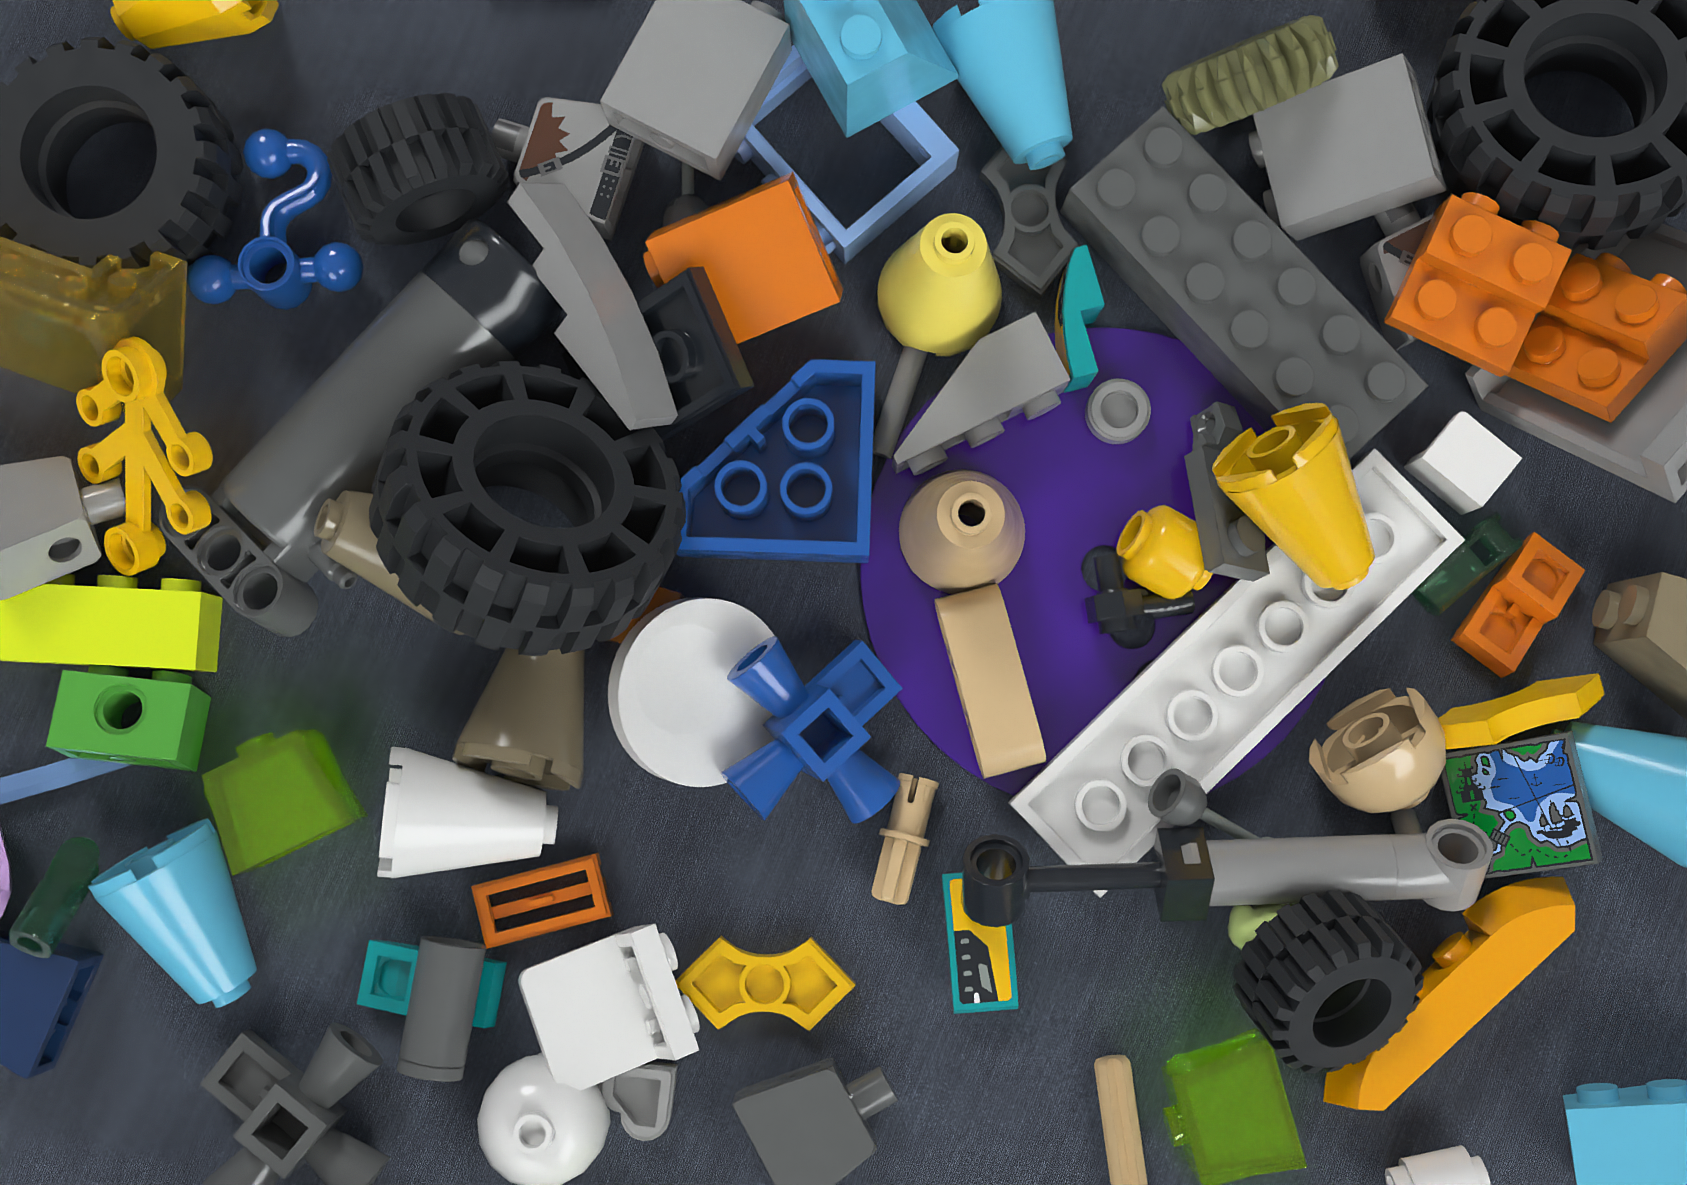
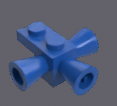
(814, 728)

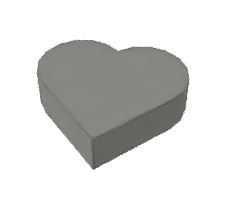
(643, 1098)

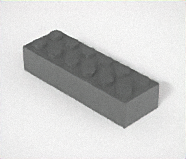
(1235, 285)

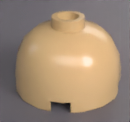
(1382, 752)

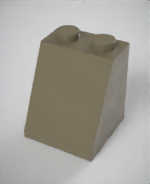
(1645, 633)

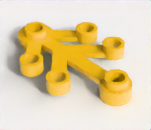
(137, 377)

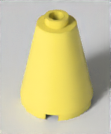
(941, 287)

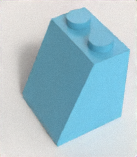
(868, 56)

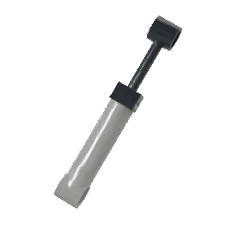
(1196, 873)

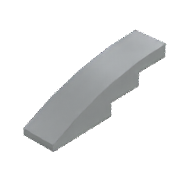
(602, 318)

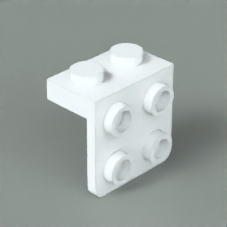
(609, 1007)

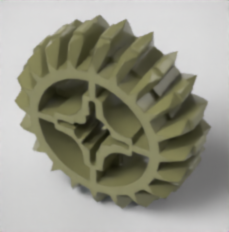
(1251, 75)

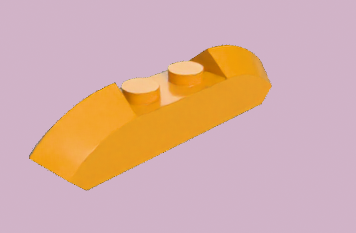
(1470, 976)

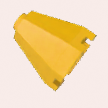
(189, 21)

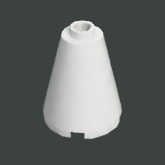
(457, 817)

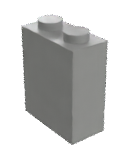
(698, 78)
(1347, 149)

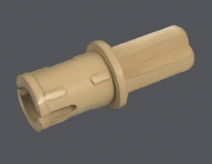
(903, 839)

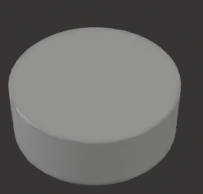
(1117, 411)

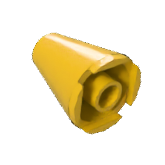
(1301, 493)

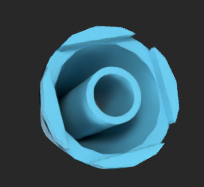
(1013, 74)
(1637, 783)
(183, 912)

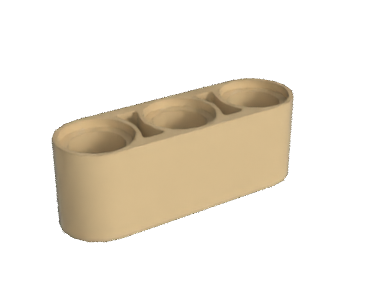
(990, 680)

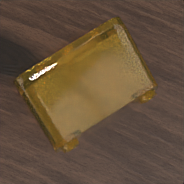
(67, 316)

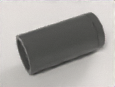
(441, 1008)

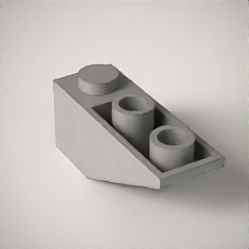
(997, 380)

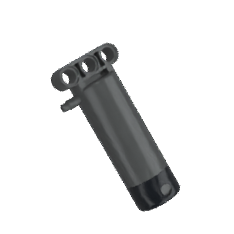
(461, 310)

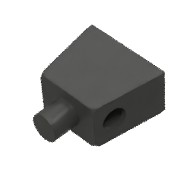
(813, 1121)

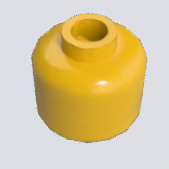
(1163, 552)

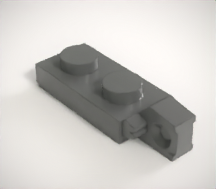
(1227, 536)

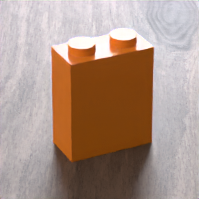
(757, 255)

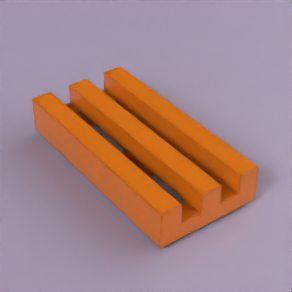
(596, 886)

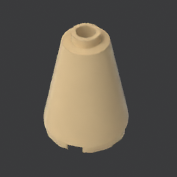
(945, 549)

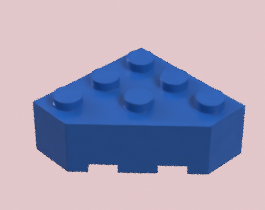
(791, 474)

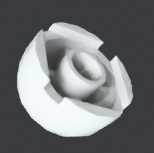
(540, 1128)

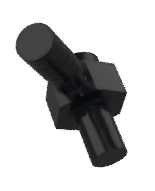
(1117, 607)

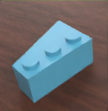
(1628, 1133)

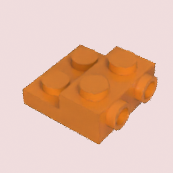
(1478, 282)
(1602, 335)

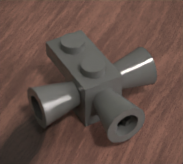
(294, 1113)

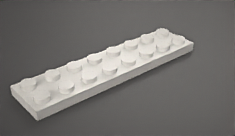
(1229, 680)

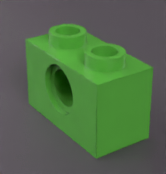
(91, 711)

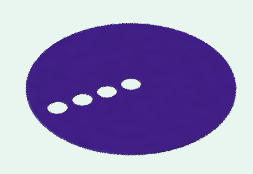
(1071, 499)

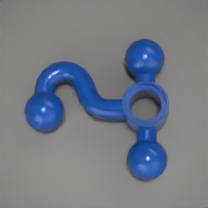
(334, 265)

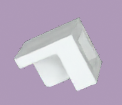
(1464, 464)

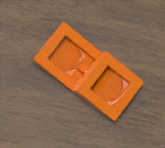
(1517, 604)

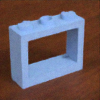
(909, 126)

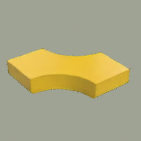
(1531, 707)
(792, 983)

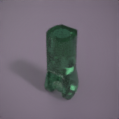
(1463, 568)
(56, 898)

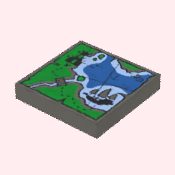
(1527, 802)

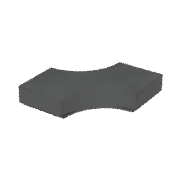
(1033, 239)

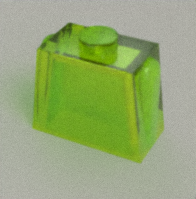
(278, 798)
(1231, 1111)

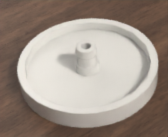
(674, 693)

